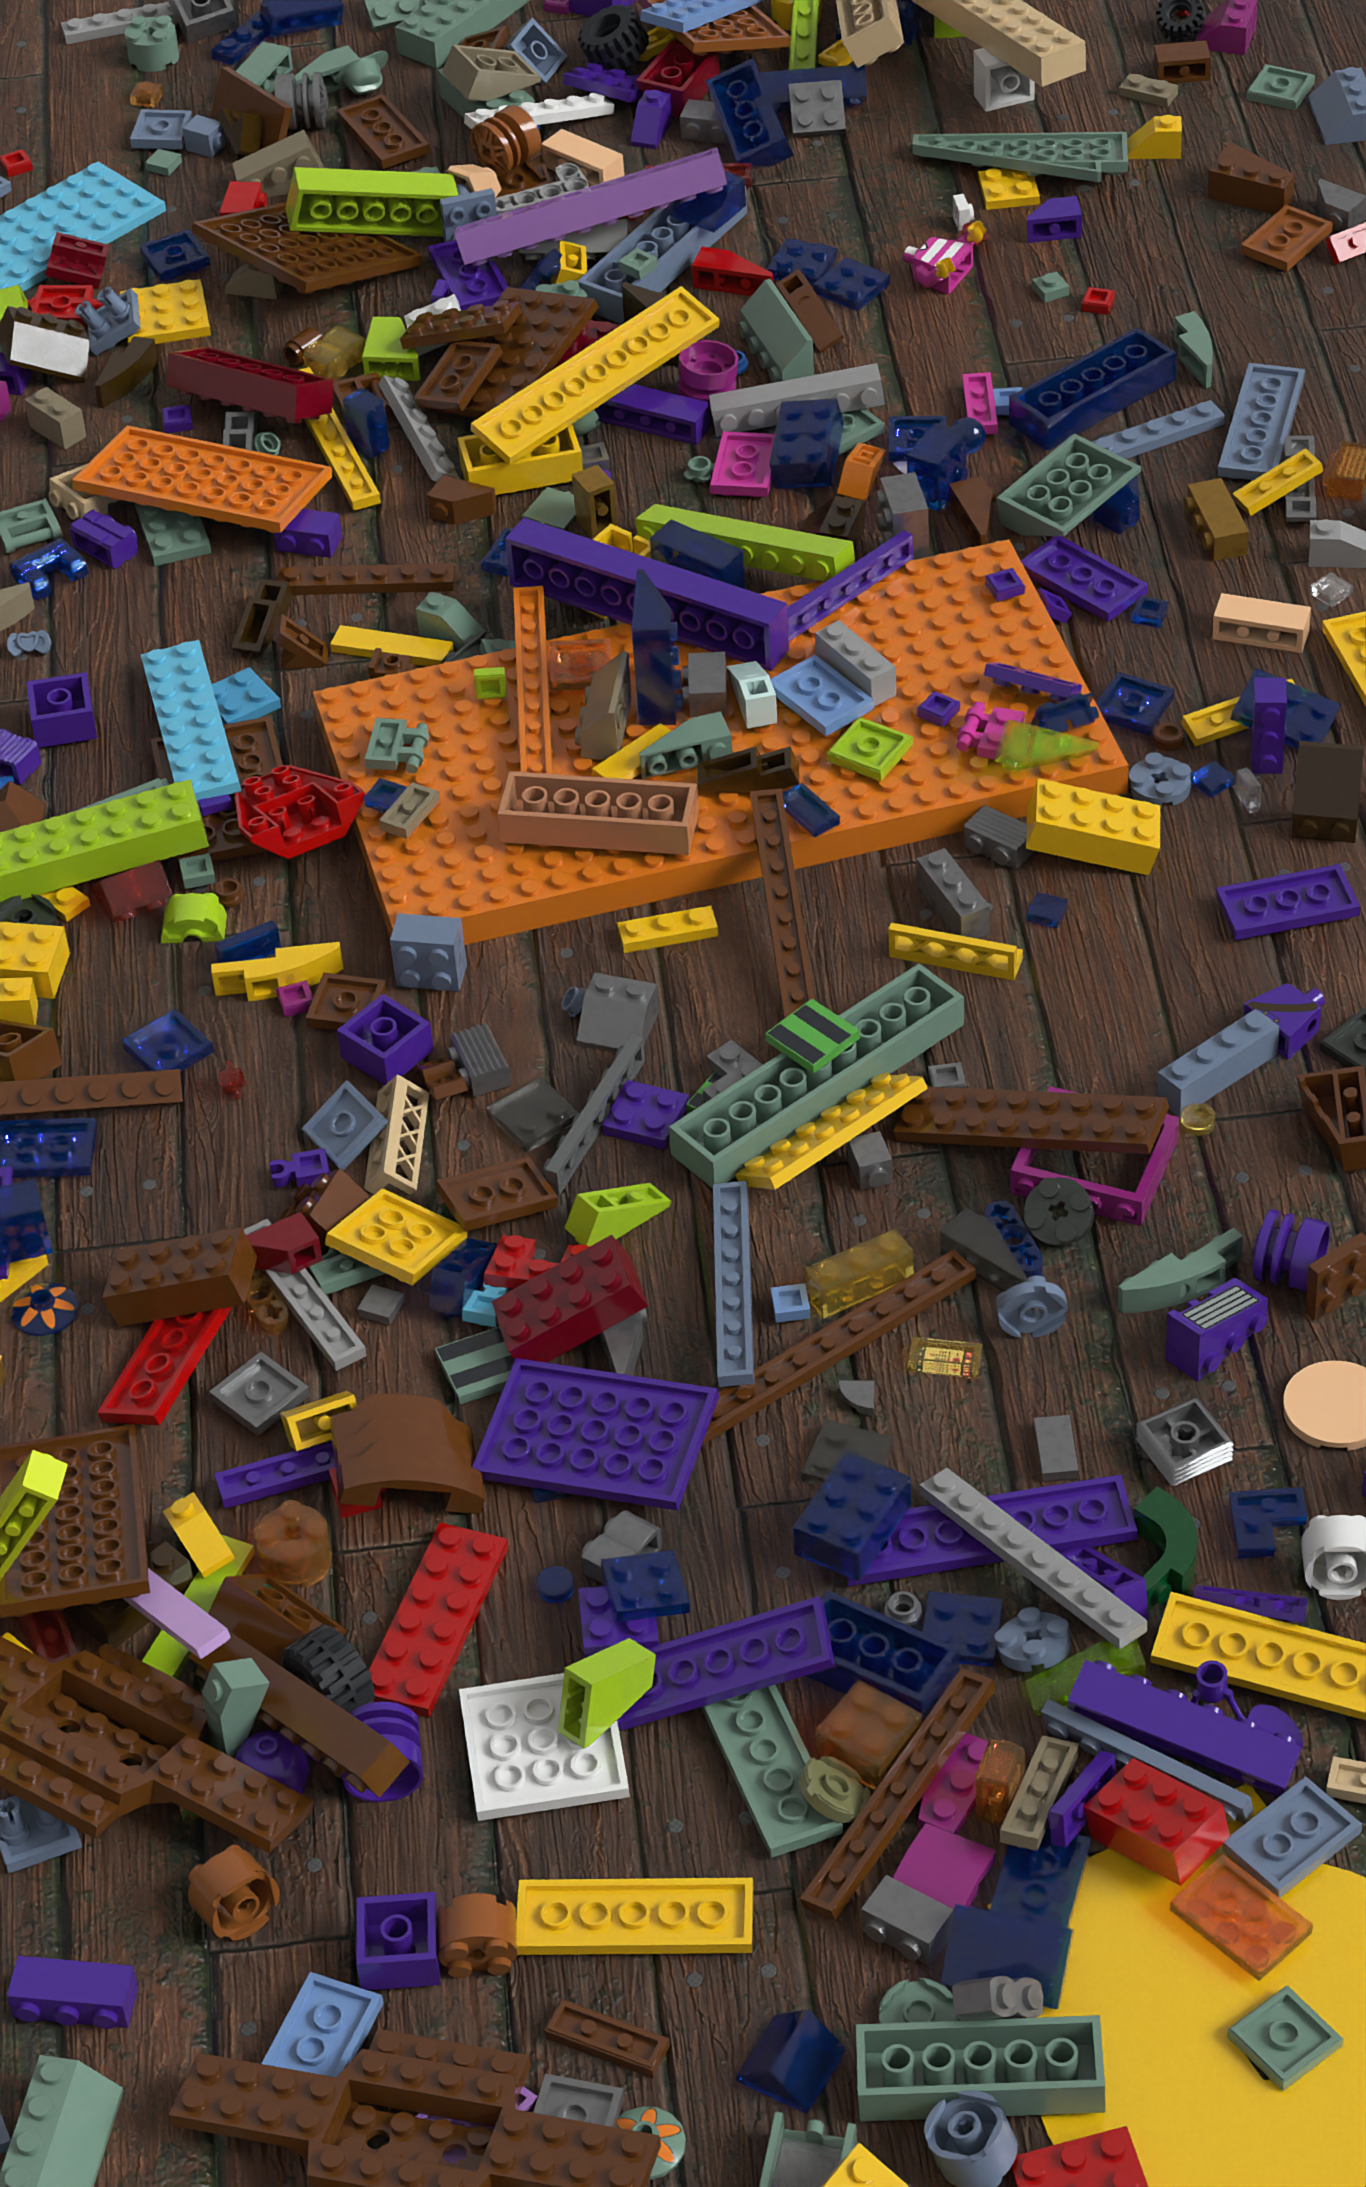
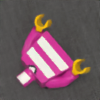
(944, 261)

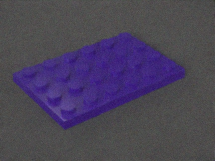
(596, 1433)

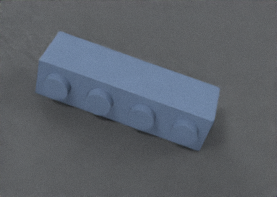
(1219, 1061)

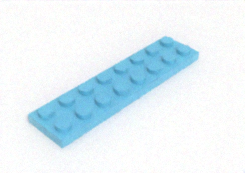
(190, 719)

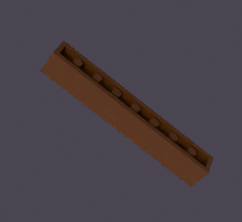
(316, 1722)

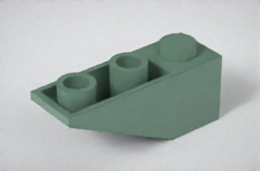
(687, 745)

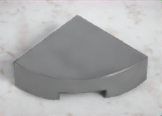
(858, 1395)

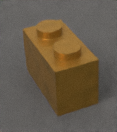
(594, 500)

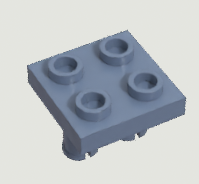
(466, 209)
(112, 321)
(32, 1834)

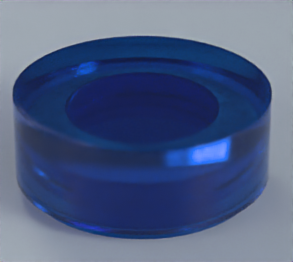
(555, 1584)

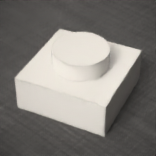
(962, 211)

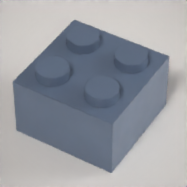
(428, 952)

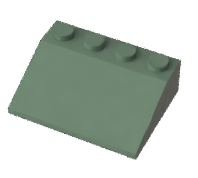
(1064, 488)

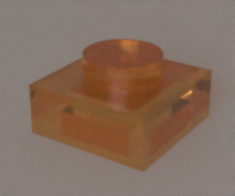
(146, 94)

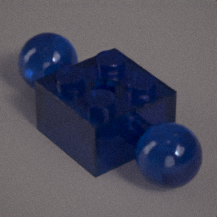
(942, 456)

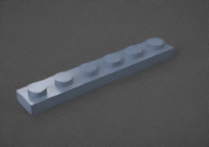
(1163, 430)
(1096, 1737)

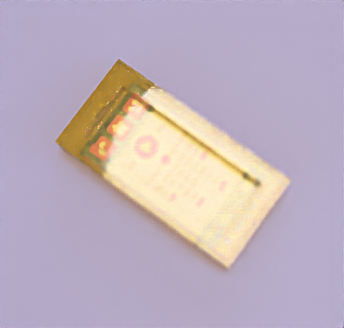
(945, 1357)

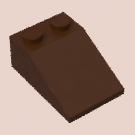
(27, 1051)

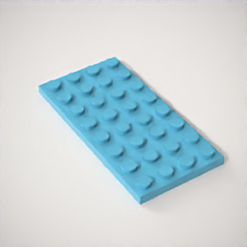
(86, 205)

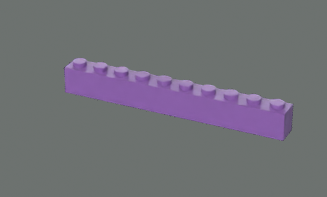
(590, 207)

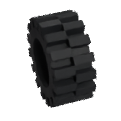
(1183, 28)

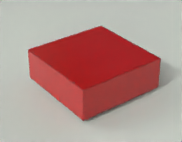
(15, 163)
(1098, 300)

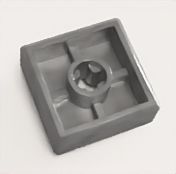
(1184, 1441)

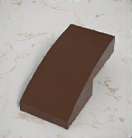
(441, 1077)

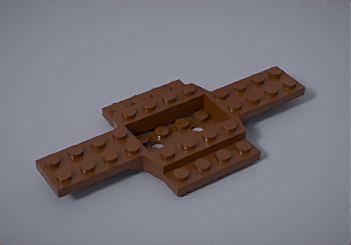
(82, 1772)
(420, 2075)

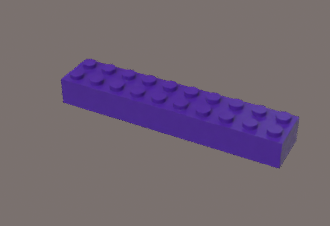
(604, 582)

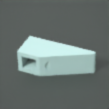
(753, 693)

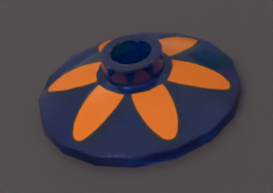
(44, 1309)

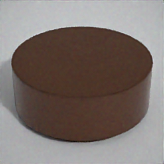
(1168, 736)

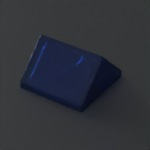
(792, 2059)

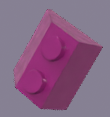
(1230, 26)

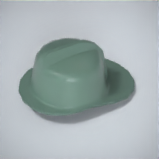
(363, 74)

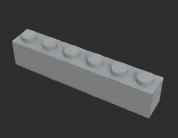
(760, 405)

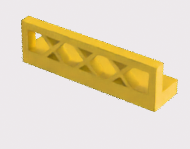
(954, 951)

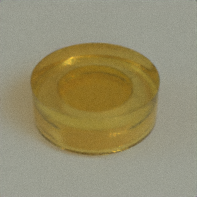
(1198, 1119)

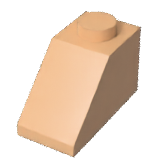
(475, 177)

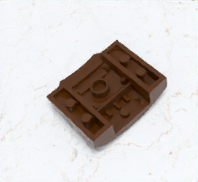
(405, 1445)

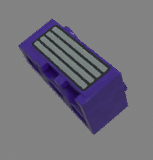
(1214, 1327)

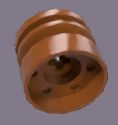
(506, 139)

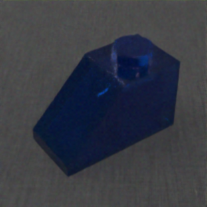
(1121, 509)

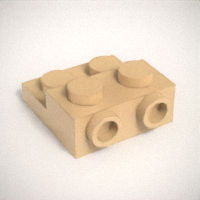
(75, 502)

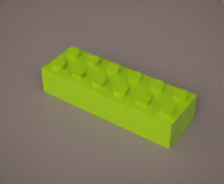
(367, 201)

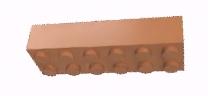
(598, 812)

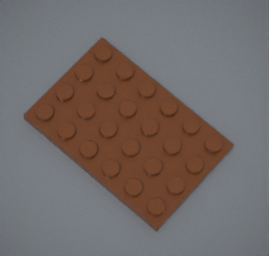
(741, 30)

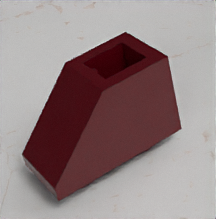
(286, 1245)

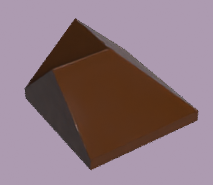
(19, 807)

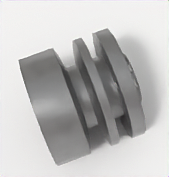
(305, 99)

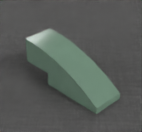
(1194, 346)

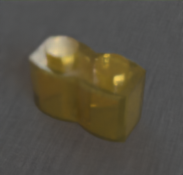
(335, 353)

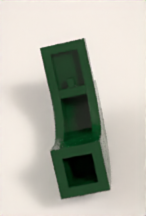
(1171, 1528)

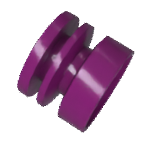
(706, 370)

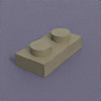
(1148, 90)
(409, 810)

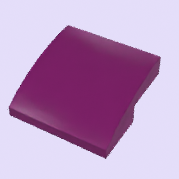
(945, 1866)

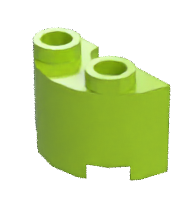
(195, 916)

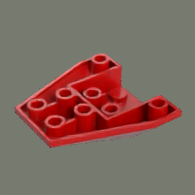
(296, 809)

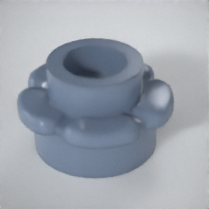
(573, 1000)

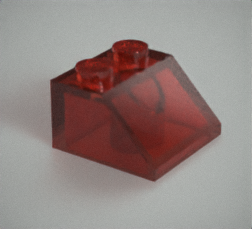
(133, 890)

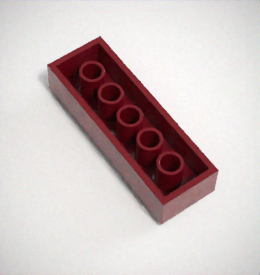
(250, 384)

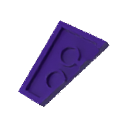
(1265, 1604)

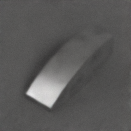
(240, 430)

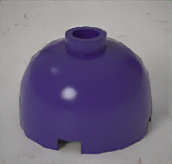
(275, 1758)

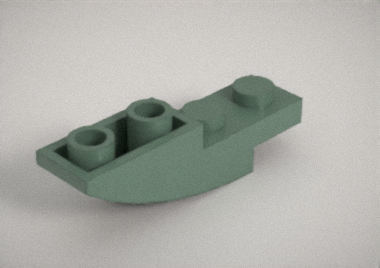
(1178, 1281)

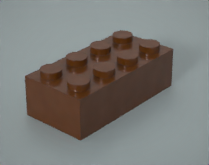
(180, 1276)

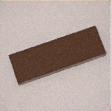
(607, 2038)

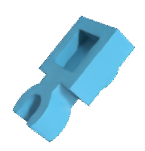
(480, 1307)

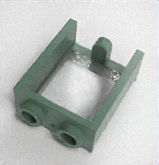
(803, 2157)

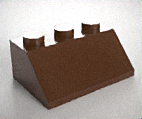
(270, 1617)

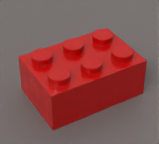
(1157, 1821)

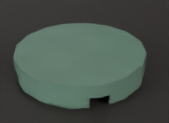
(917, 2002)

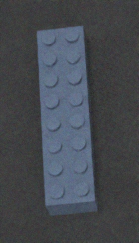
(661, 235)

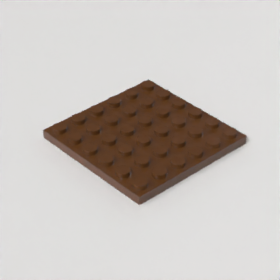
(304, 257)

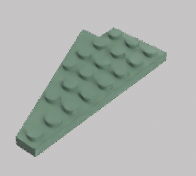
(1057, 154)

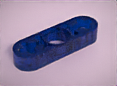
(1016, 1228)

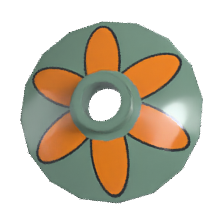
(662, 2123)

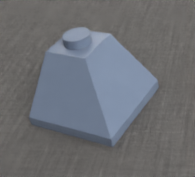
(537, 49)

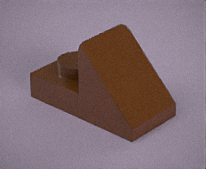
(300, 646)

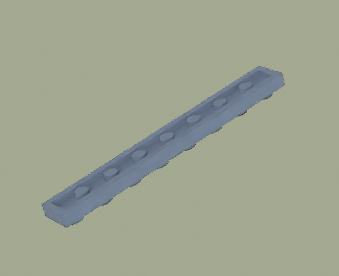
(733, 1284)

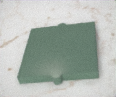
(553, 509)

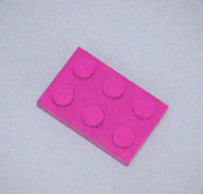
(743, 465)

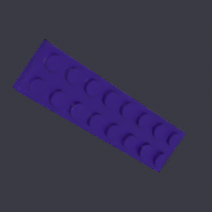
(1060, 1515)

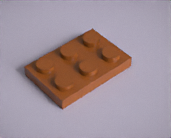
(1286, 238)

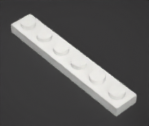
(553, 110)

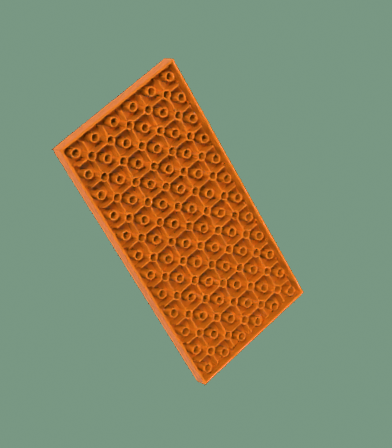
(924, 618)

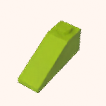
(613, 1211)

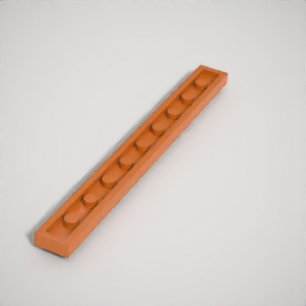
(532, 680)

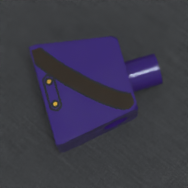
(1293, 1012)

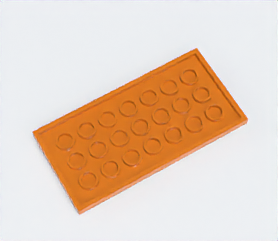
(202, 479)

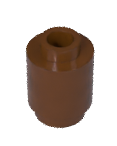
(298, 344)

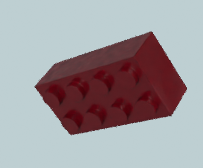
(570, 1302)

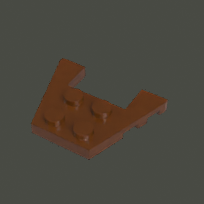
(524, 177)

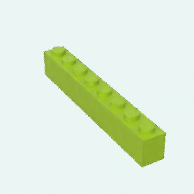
(762, 545)

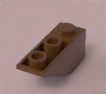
(809, 310)

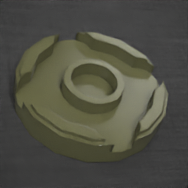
(833, 1789)

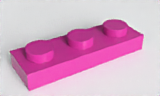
(980, 400)

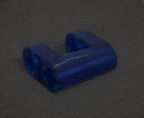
(44, 560)

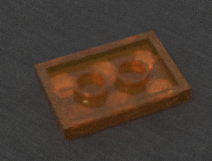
(1241, 1917)

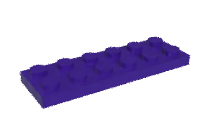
(734, 1660)

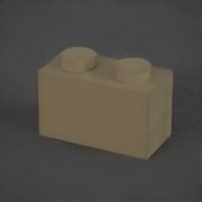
(55, 418)

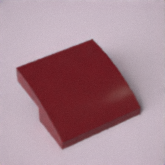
(77, 260)

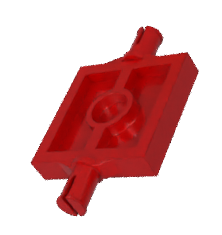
(62, 301)

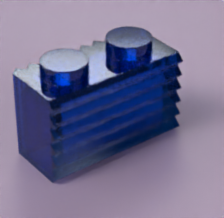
(366, 422)

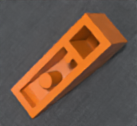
(860, 471)

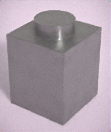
(870, 1160)

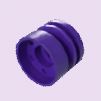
(1283, 1249)
(400, 1727)

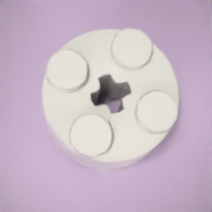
(1335, 1555)

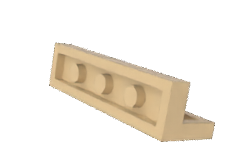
(385, 1148)

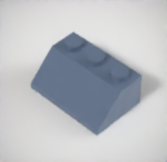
(1341, 106)

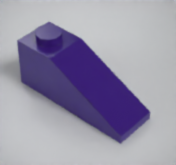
(1112, 1576)

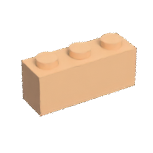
(594, 160)
(1261, 623)

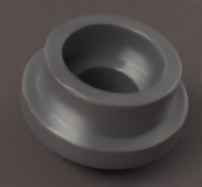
(903, 1602)

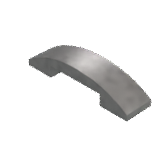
(1300, 502)

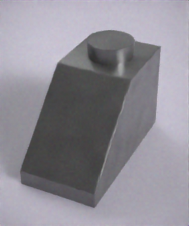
(1340, 205)

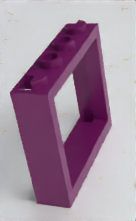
(1105, 1199)

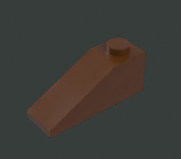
(973, 508)

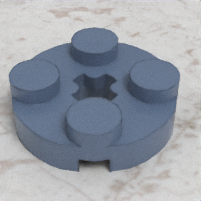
(1174, 779)
(1016, 1303)
(1033, 1640)

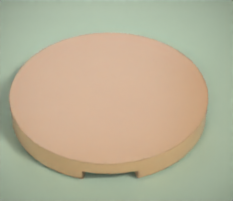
(1328, 1404)

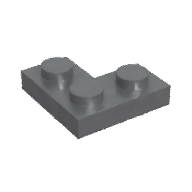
(731, 1064)

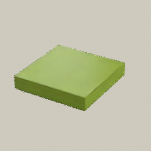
(870, 748)

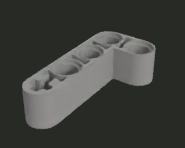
(568, 179)

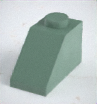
(445, 619)

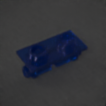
(1074, 708)

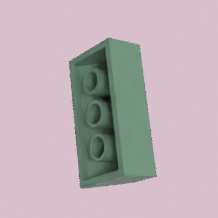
(776, 335)
(61, 2126)

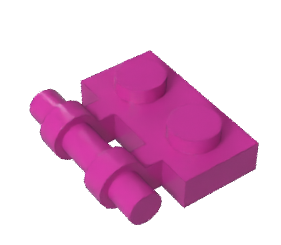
(988, 740)

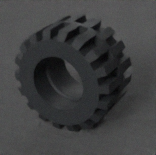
(613, 37)
(331, 1667)

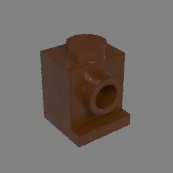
(386, 664)

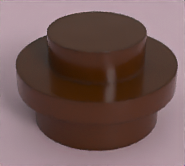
(229, 892)

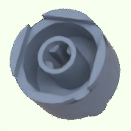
(971, 2140)

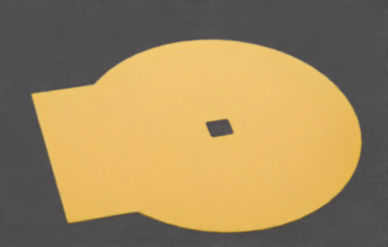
(1165, 2020)

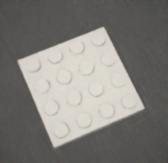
(524, 1762)

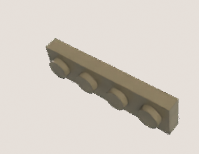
(1038, 1791)

